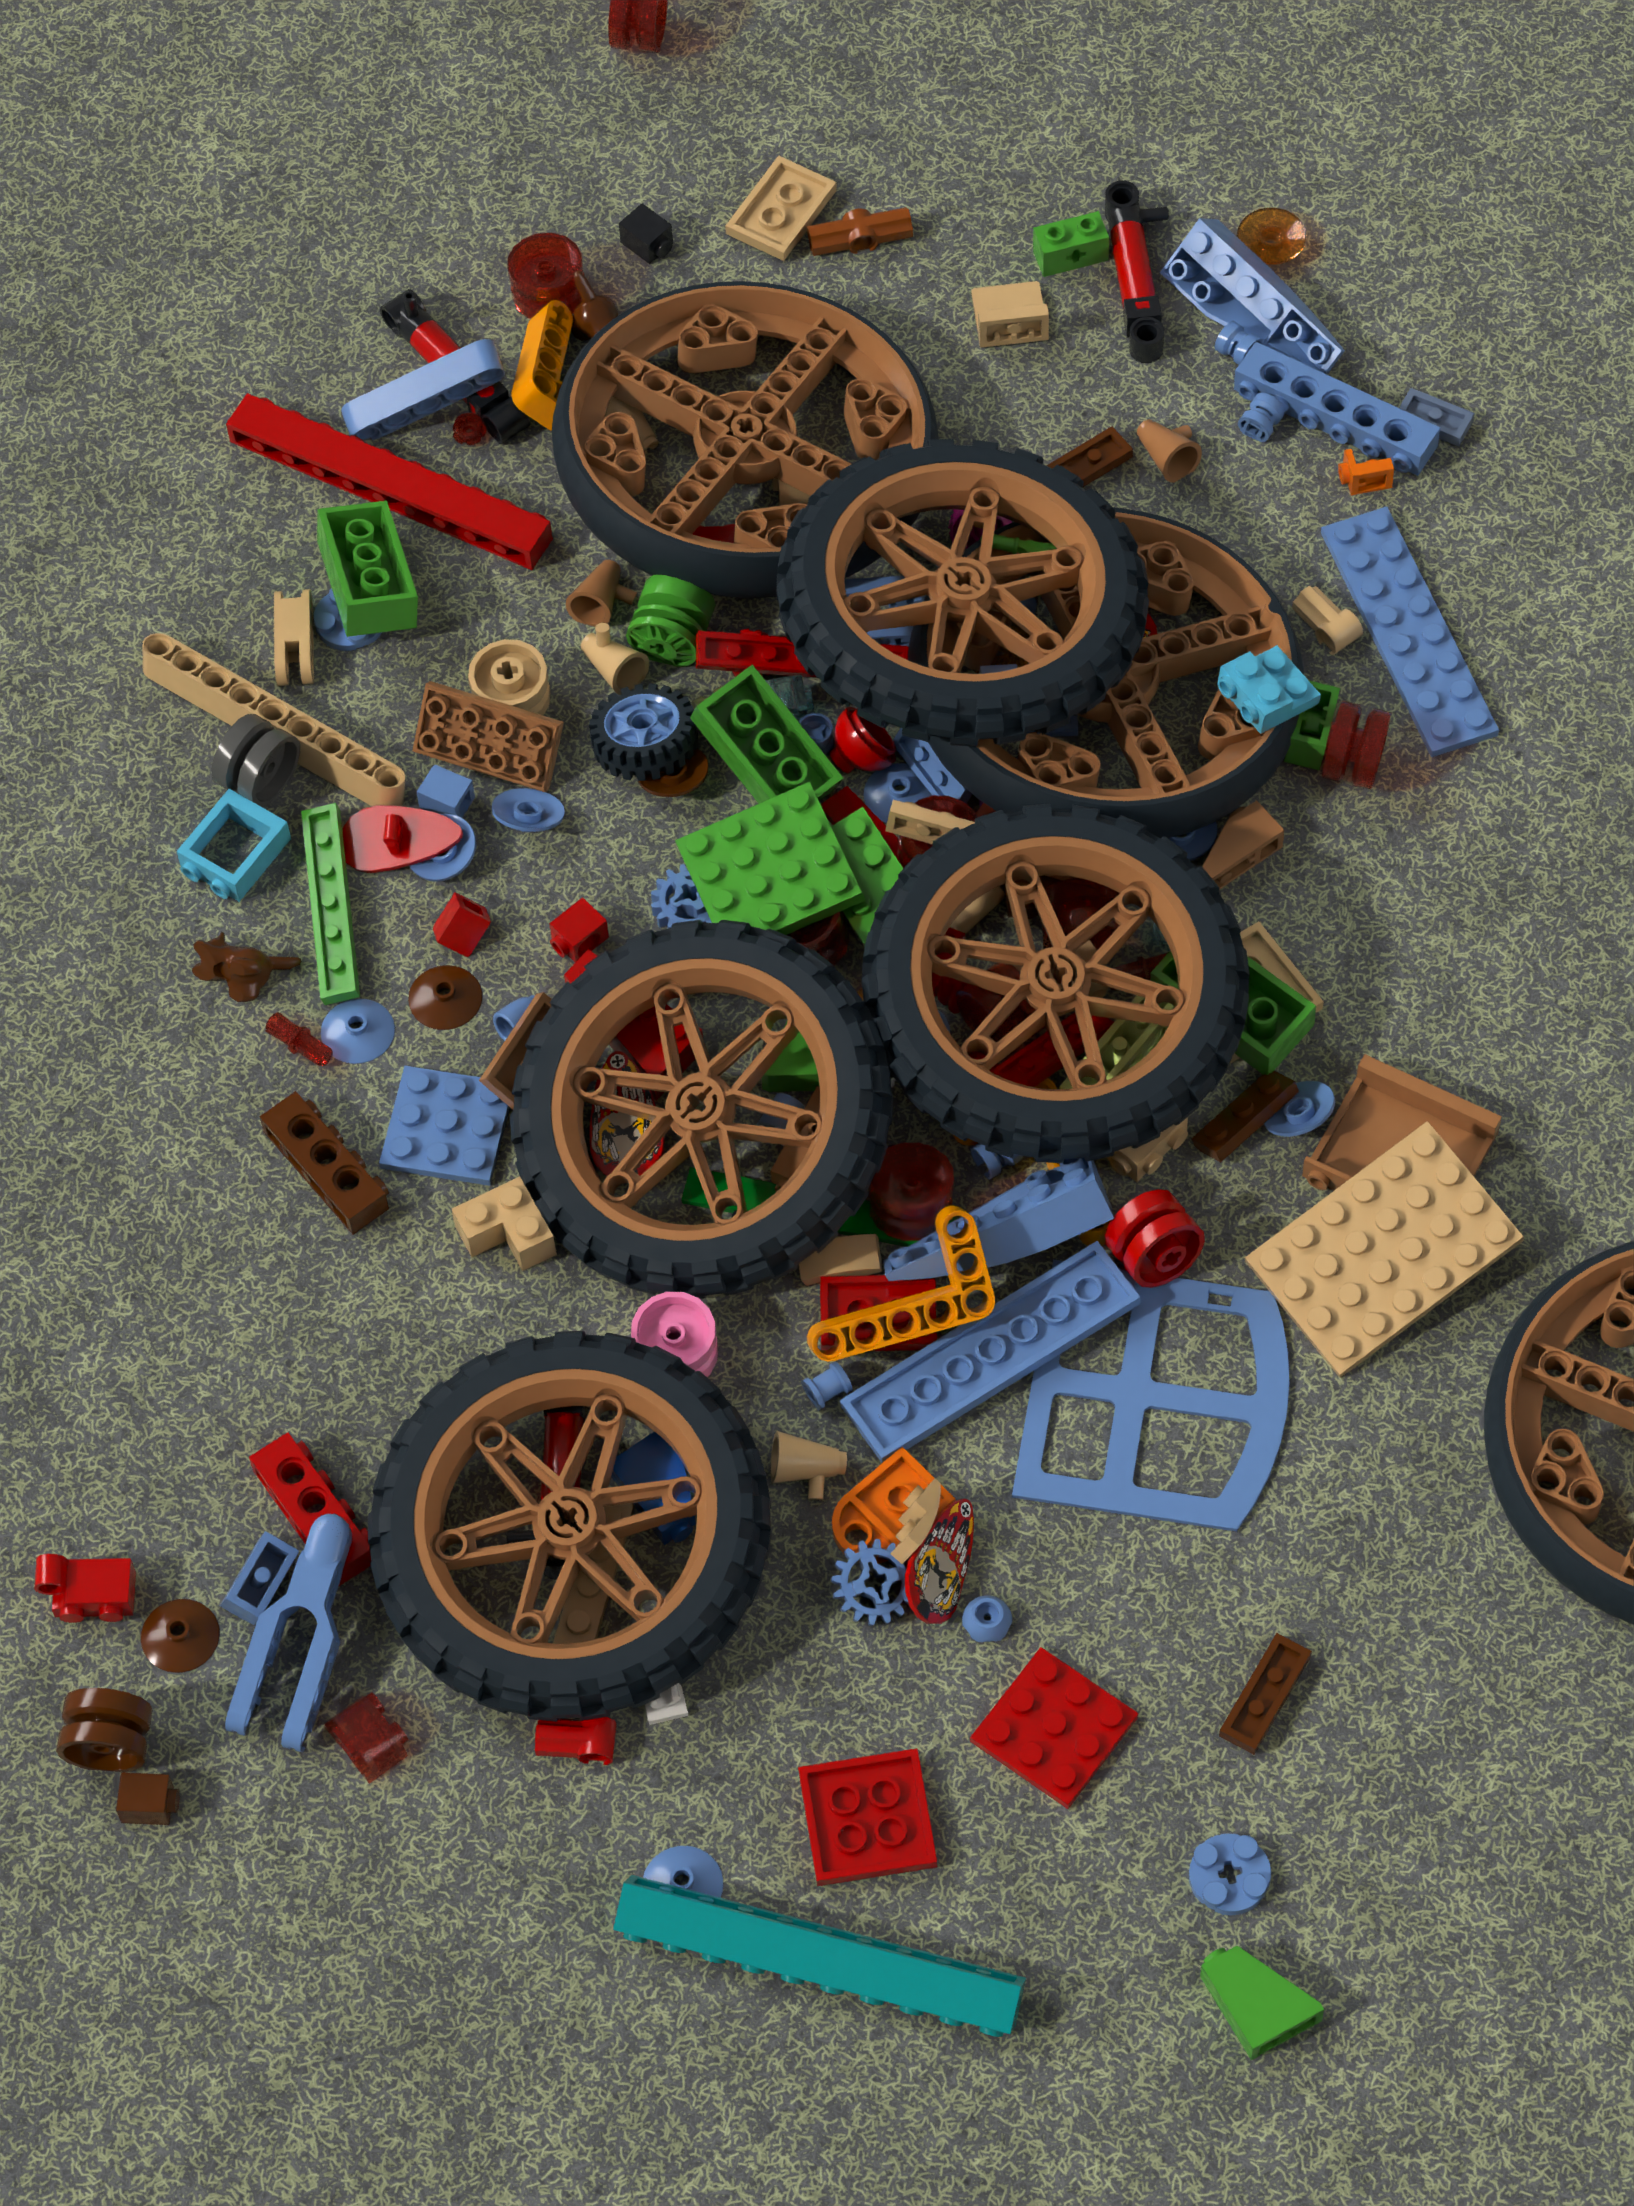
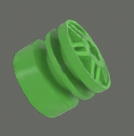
(669, 619)

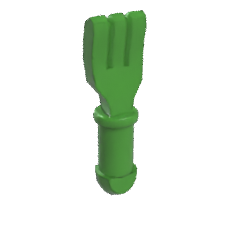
(1021, 546)

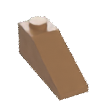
(1243, 843)

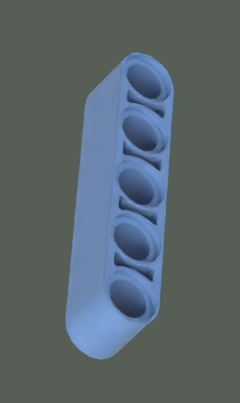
(424, 391)

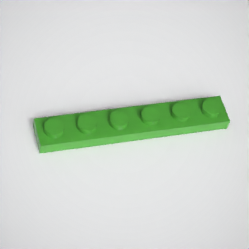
(330, 904)

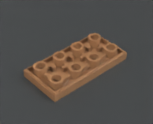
(487, 736)

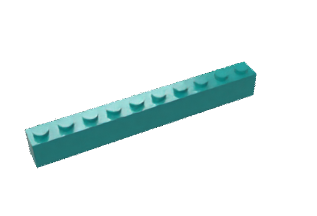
(819, 1955)

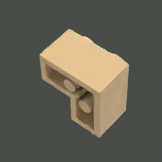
(508, 1216)

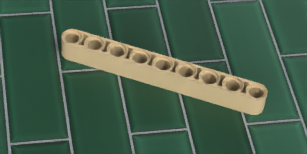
(232, 697)

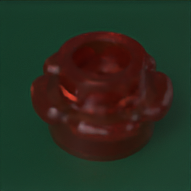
(465, 422)

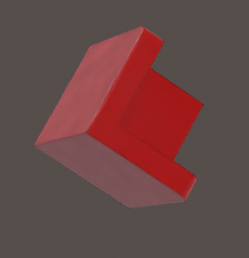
(461, 925)

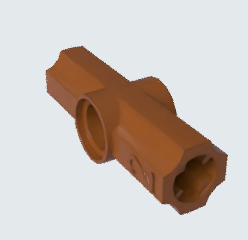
(860, 231)

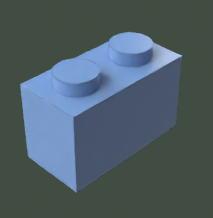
(259, 1578)

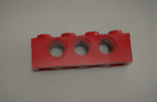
(286, 1458)

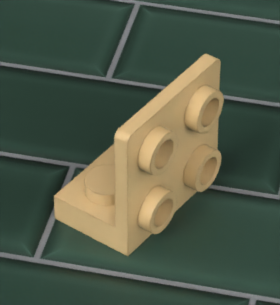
(1010, 314)

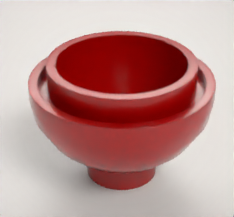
(861, 744)

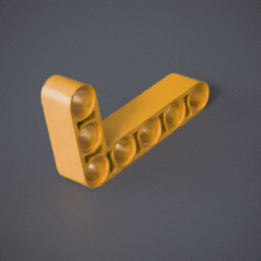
(917, 1305)

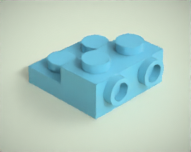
(1266, 688)

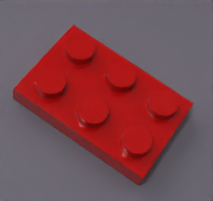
(853, 1293)

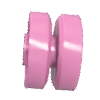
(680, 1326)

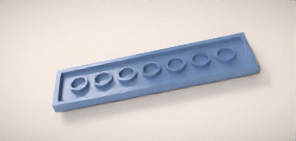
(1409, 632)
(990, 1352)

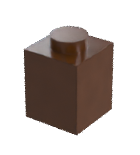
(146, 1798)

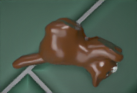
(592, 312)
(242, 967)

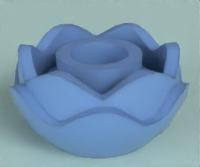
(984, 1630)

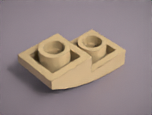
(843, 1257)
(917, 1519)

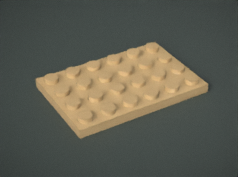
(1384, 1249)

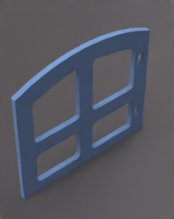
(1135, 1392)

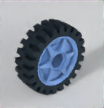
(643, 732)

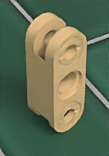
(293, 636)

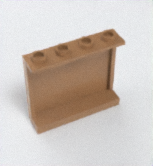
(1385, 1109)

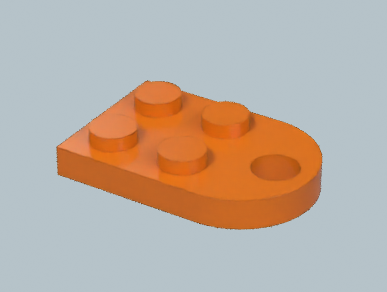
(878, 1502)

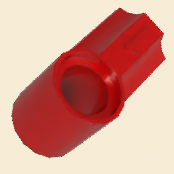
(577, 1739)

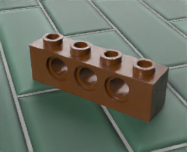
(353, 1207)

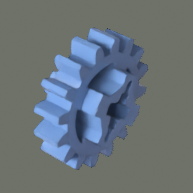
(685, 903)
(857, 1587)

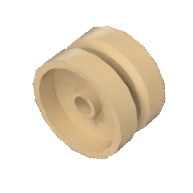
(511, 675)

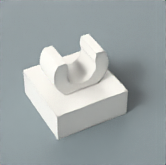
(667, 1707)

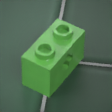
(1071, 244)
(1312, 729)

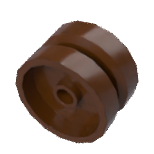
(104, 1730)

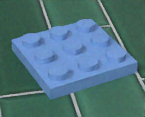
(444, 1127)

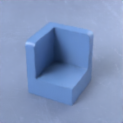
(445, 792)

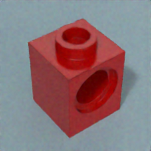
(578, 930)

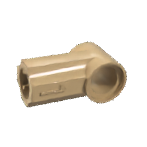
(1330, 624)

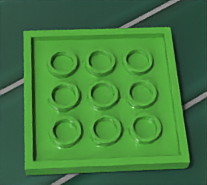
(772, 865)

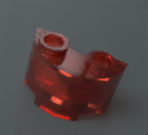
(368, 1737)

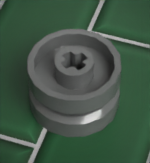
(255, 759)

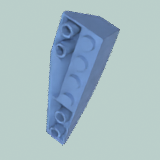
(1237, 286)
(1017, 1222)

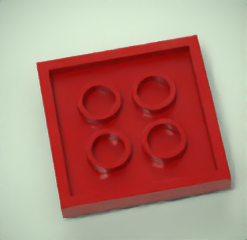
(1054, 1727)
(867, 1817)

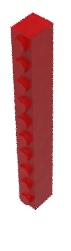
(382, 476)

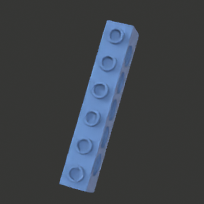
(1338, 409)

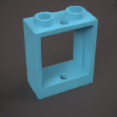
(249, 815)

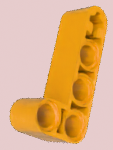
(541, 362)

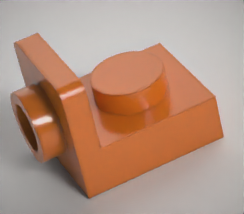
(1365, 476)

